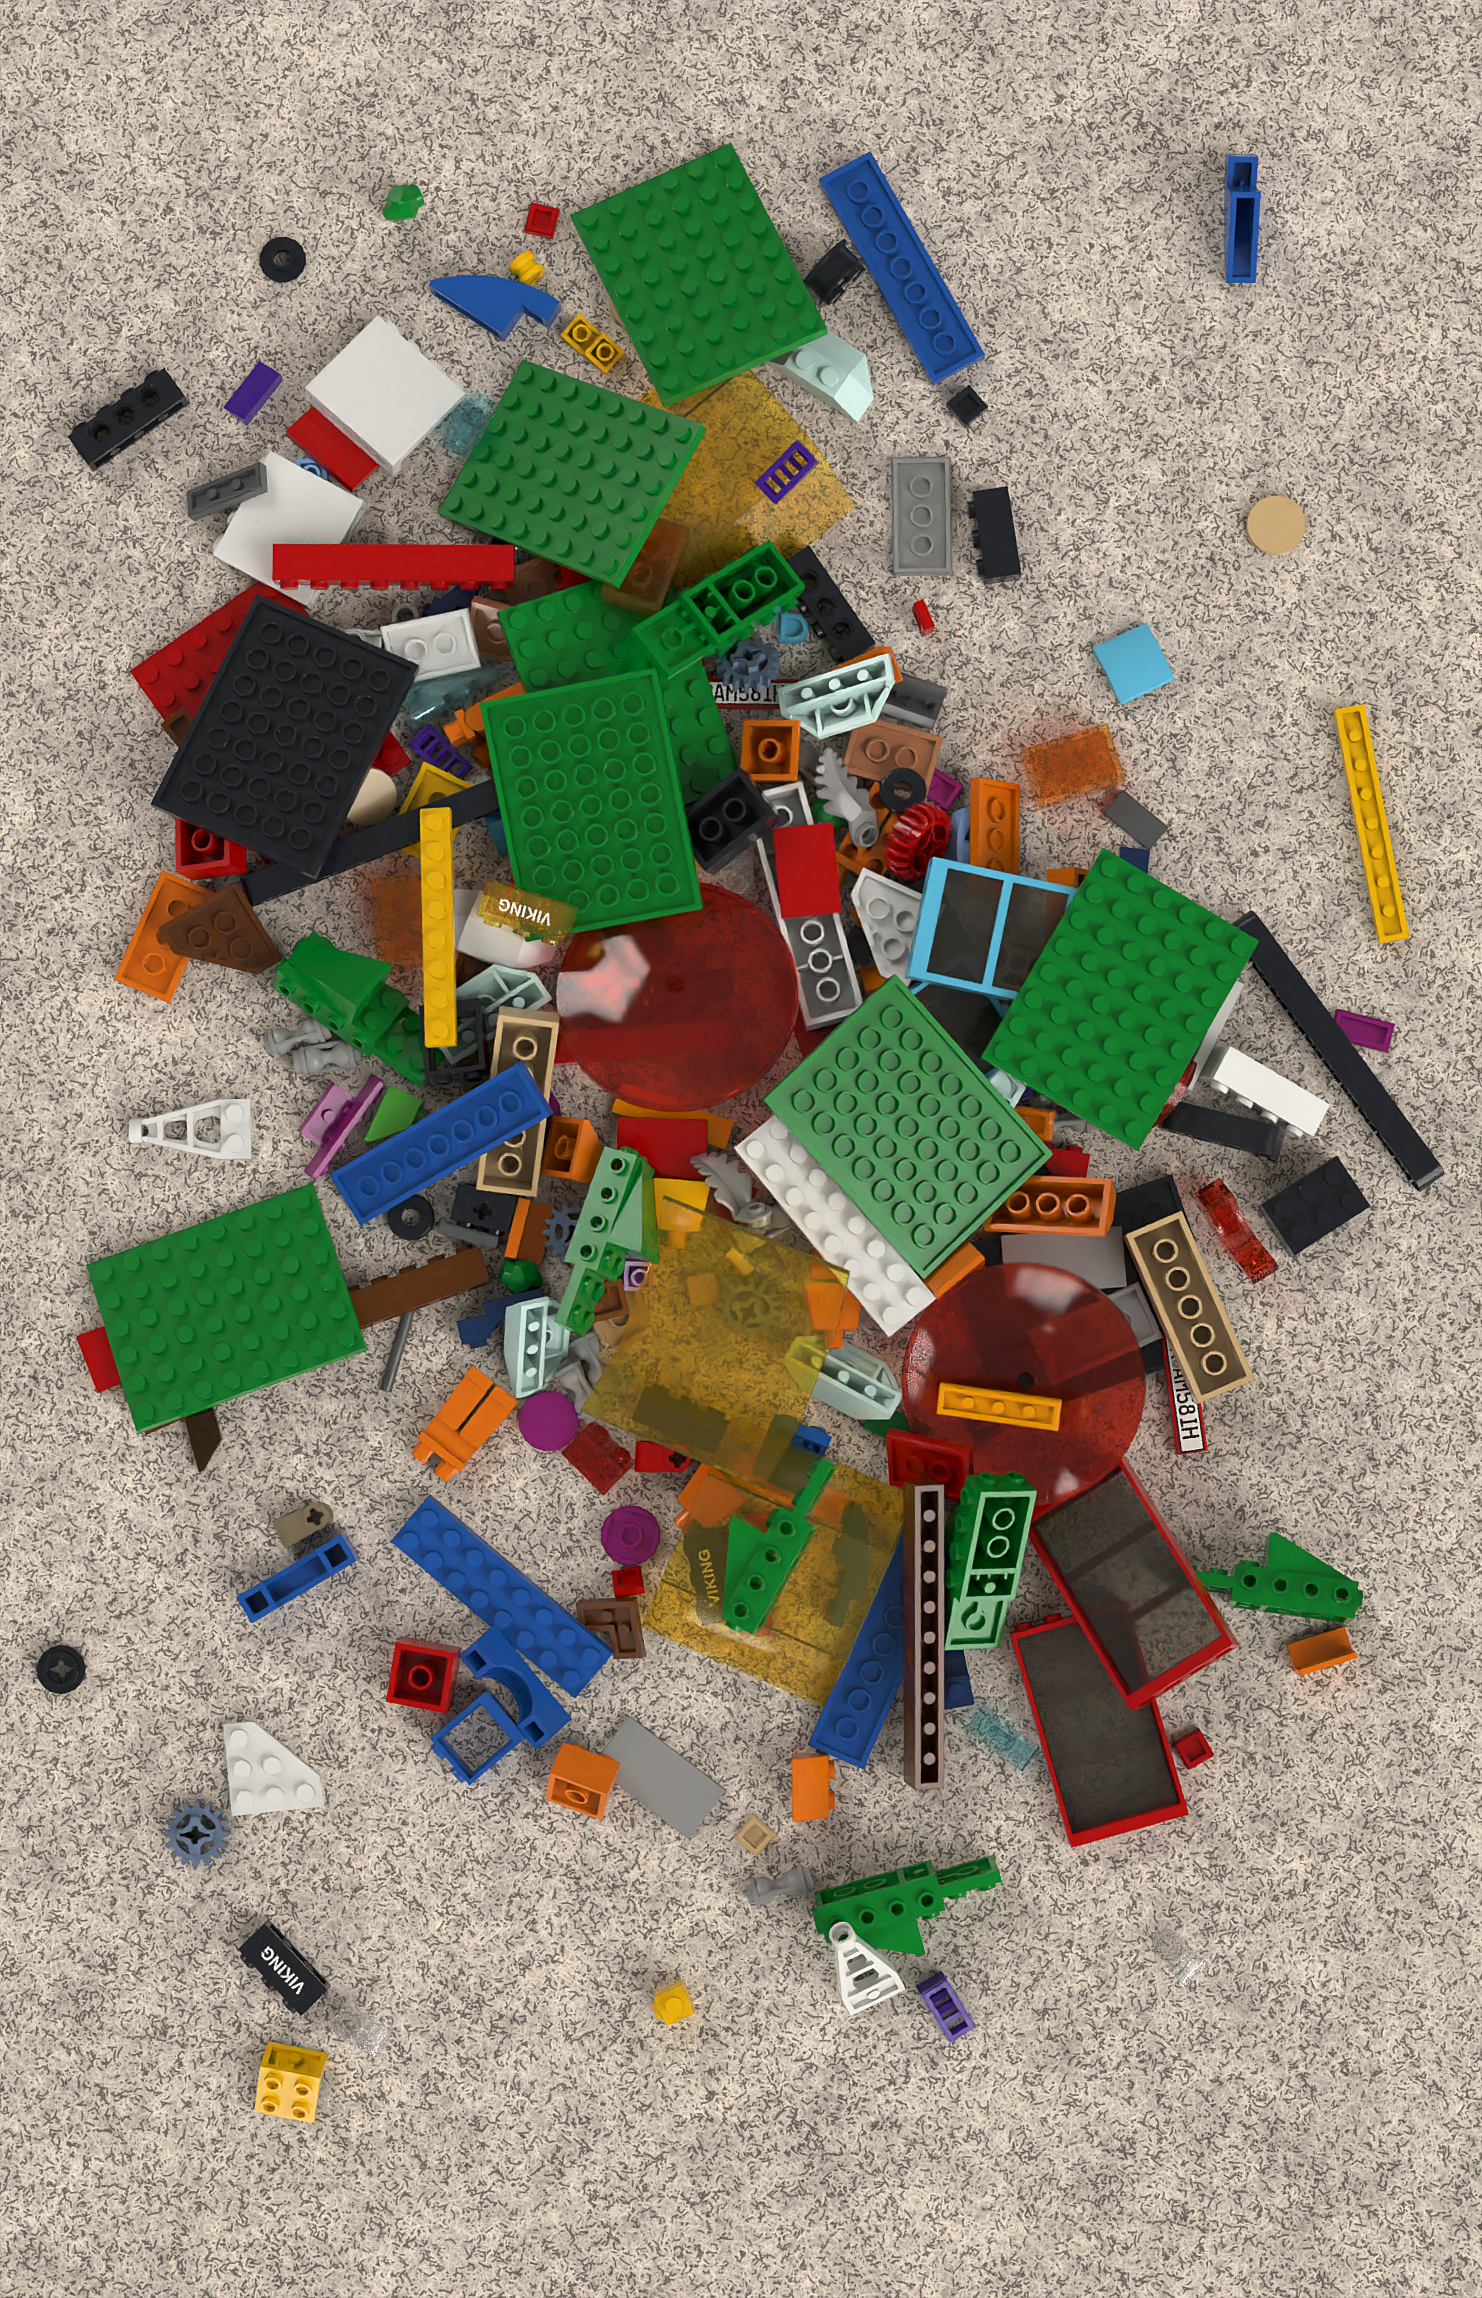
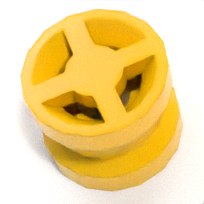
(527, 268)

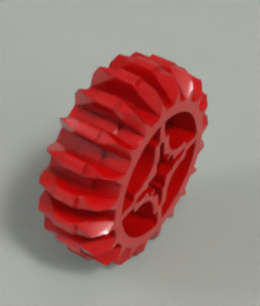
(916, 839)

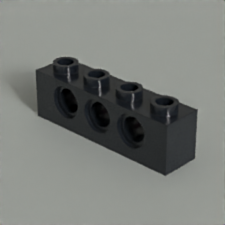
(123, 435)
(859, 641)

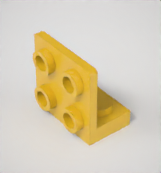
(290, 2081)

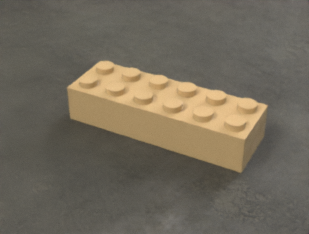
(531, 1038)
(1188, 1307)

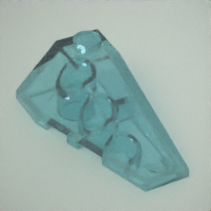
(440, 695)

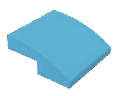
(1133, 664)

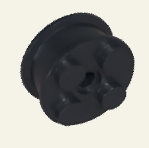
(833, 273)

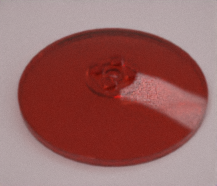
(689, 1044)
(1041, 1324)

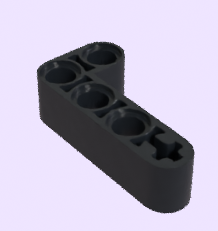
(1225, 1130)

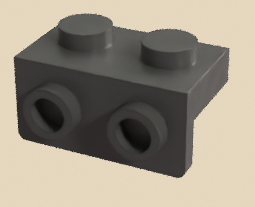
(915, 701)

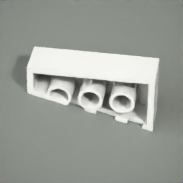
(1263, 1090)

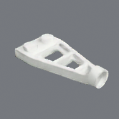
(234, 1129)
(870, 1990)

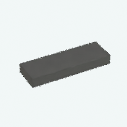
(227, 491)

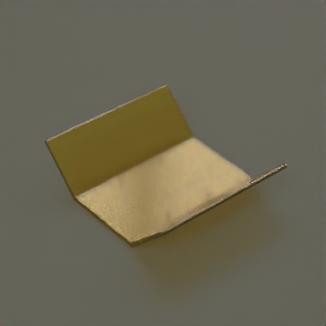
(719, 488)
(722, 1344)
(824, 1599)

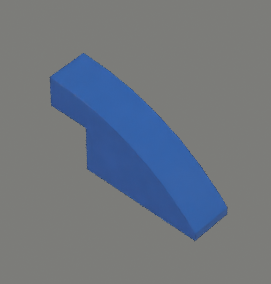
(1241, 218)
(495, 301)

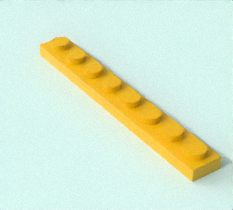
(1371, 824)
(438, 927)

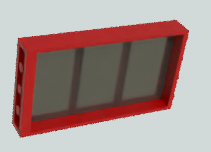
(1130, 1586)
(1102, 1758)

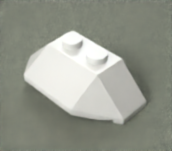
(491, 943)

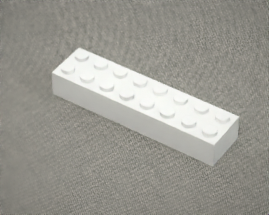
(817, 943)
(835, 1226)

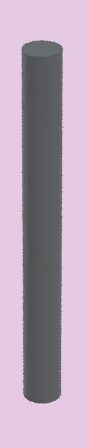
(397, 1351)

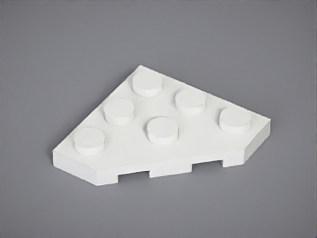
(888, 920)
(266, 1773)

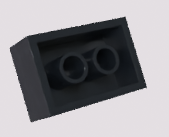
(729, 820)
(1313, 1206)

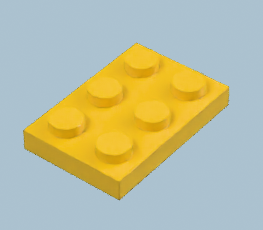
(428, 787)

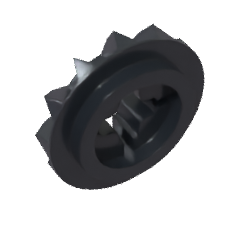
(53, 1681)

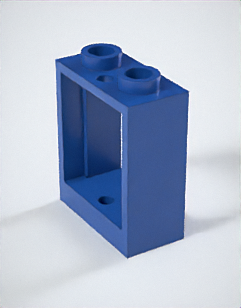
(503, 1719)

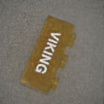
(527, 912)

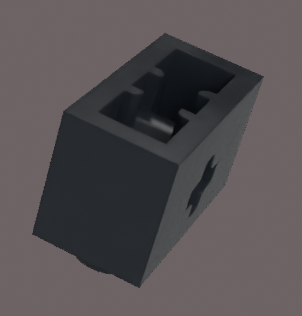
(467, 1214)

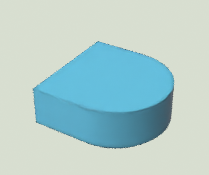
(792, 628)

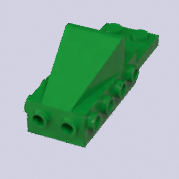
(719, 610)
(355, 1003)
(624, 1228)
(754, 1549)
(986, 1556)
(1295, 1575)
(887, 1904)

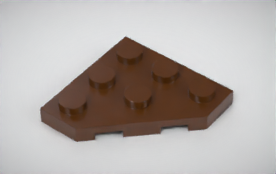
(222, 933)

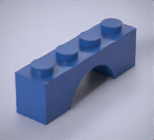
(298, 1578)
(538, 1709)

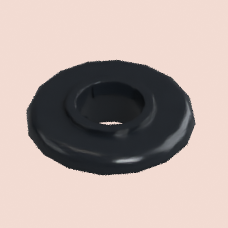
(282, 273)
(898, 776)
(415, 1232)

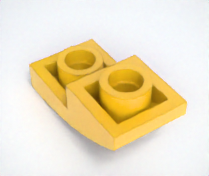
(592, 344)

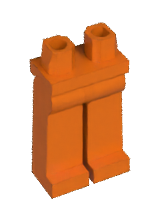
(469, 725)
(853, 858)
(460, 1446)

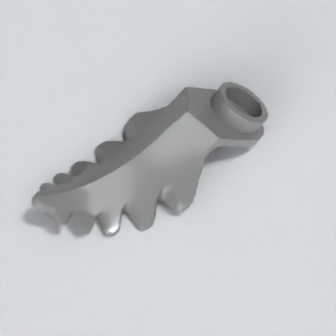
(846, 799)
(733, 1188)

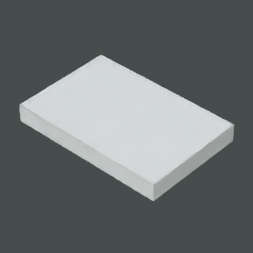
(436, 643)

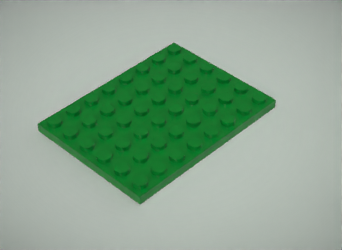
(698, 275)
(572, 472)
(583, 639)
(594, 799)
(1119, 999)
(907, 1126)
(226, 1308)

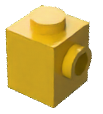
(673, 2003)

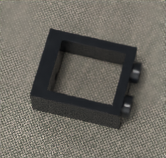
(465, 1009)

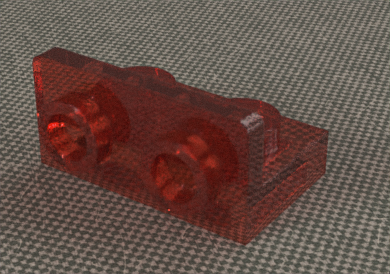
(598, 1457)

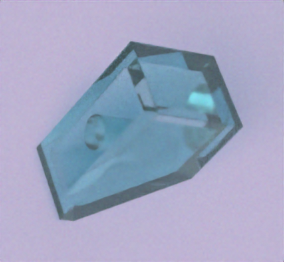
(469, 424)
(1003, 1738)

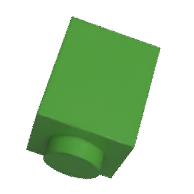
(395, 1115)

